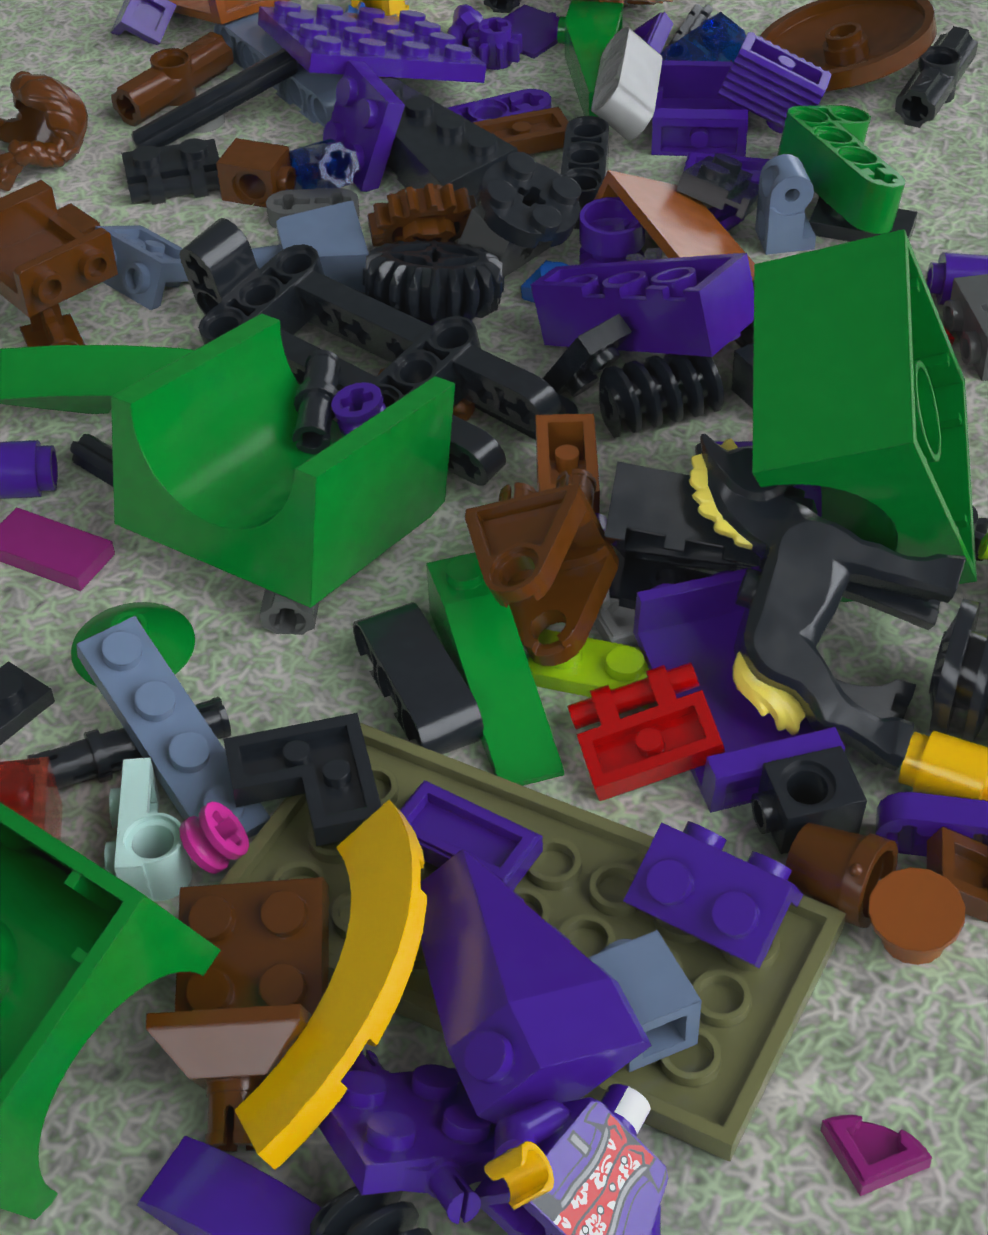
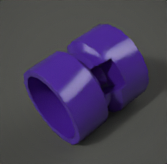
(608, 232)

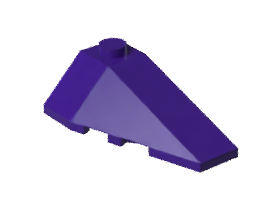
(517, 998)

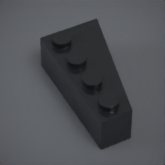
(440, 145)

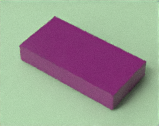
(52, 549)

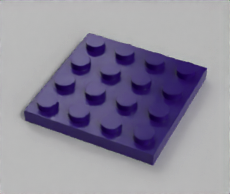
(388, 44)

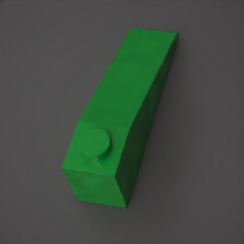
(585, 35)
(493, 664)

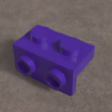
(713, 893)

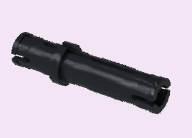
(104, 753)

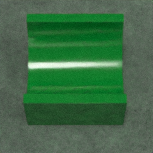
(863, 396)
(216, 474)
(68, 958)

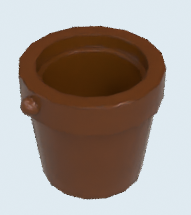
(840, 868)

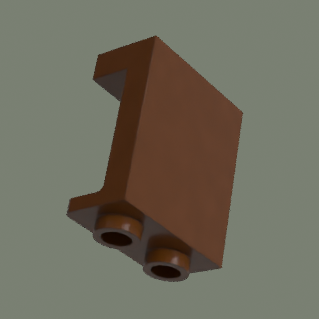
(44, 254)

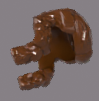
(46, 128)

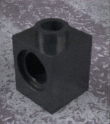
(814, 778)

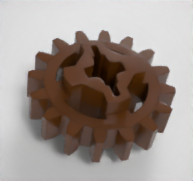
(421, 215)

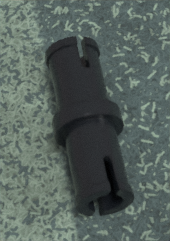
(314, 401)

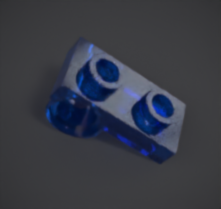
(711, 41)

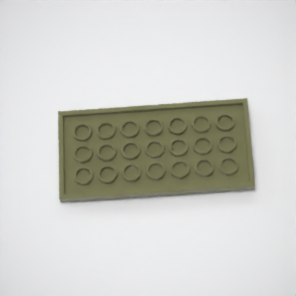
(580, 888)

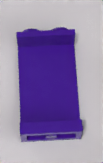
(700, 625)

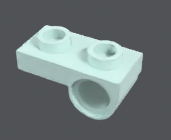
(147, 842)

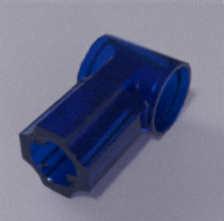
(324, 165)

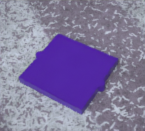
(537, 29)

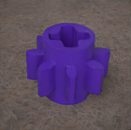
(496, 43)

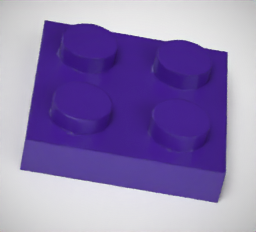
(365, 121)

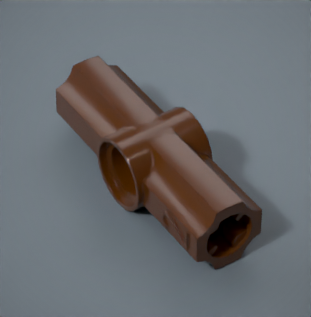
(172, 78)

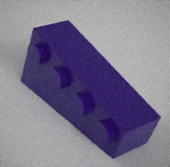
(667, 303)

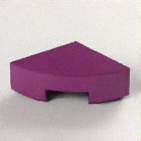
(873, 1153)

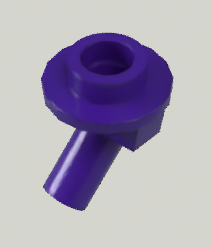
(464, 20)

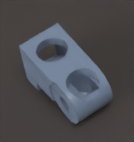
(781, 206)

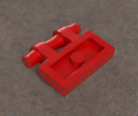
(649, 743)

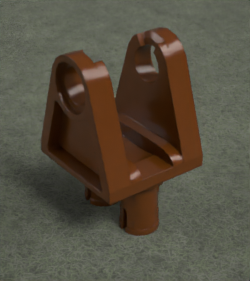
(546, 561)

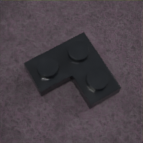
(312, 758)

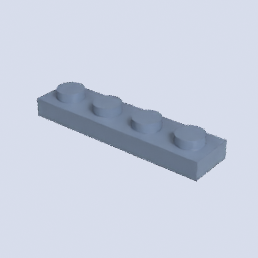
(163, 721)

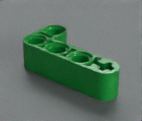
(841, 167)

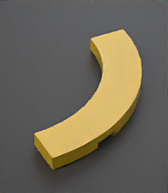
(362, 994)

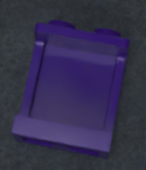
(691, 113)

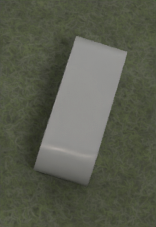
(627, 83)

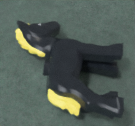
(795, 594)

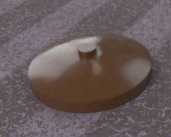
(856, 37)

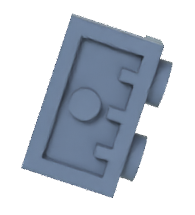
(144, 264)

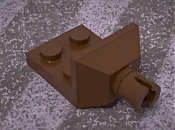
(254, 995)

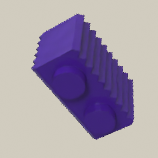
(771, 81)

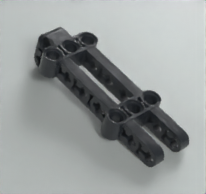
(297, 292)

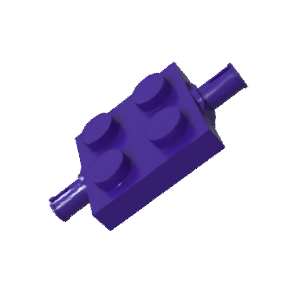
(411, 1134)

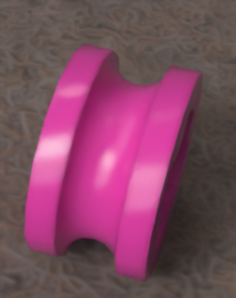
(214, 837)

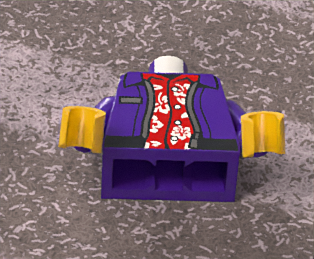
(575, 1169)

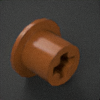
(916, 914)

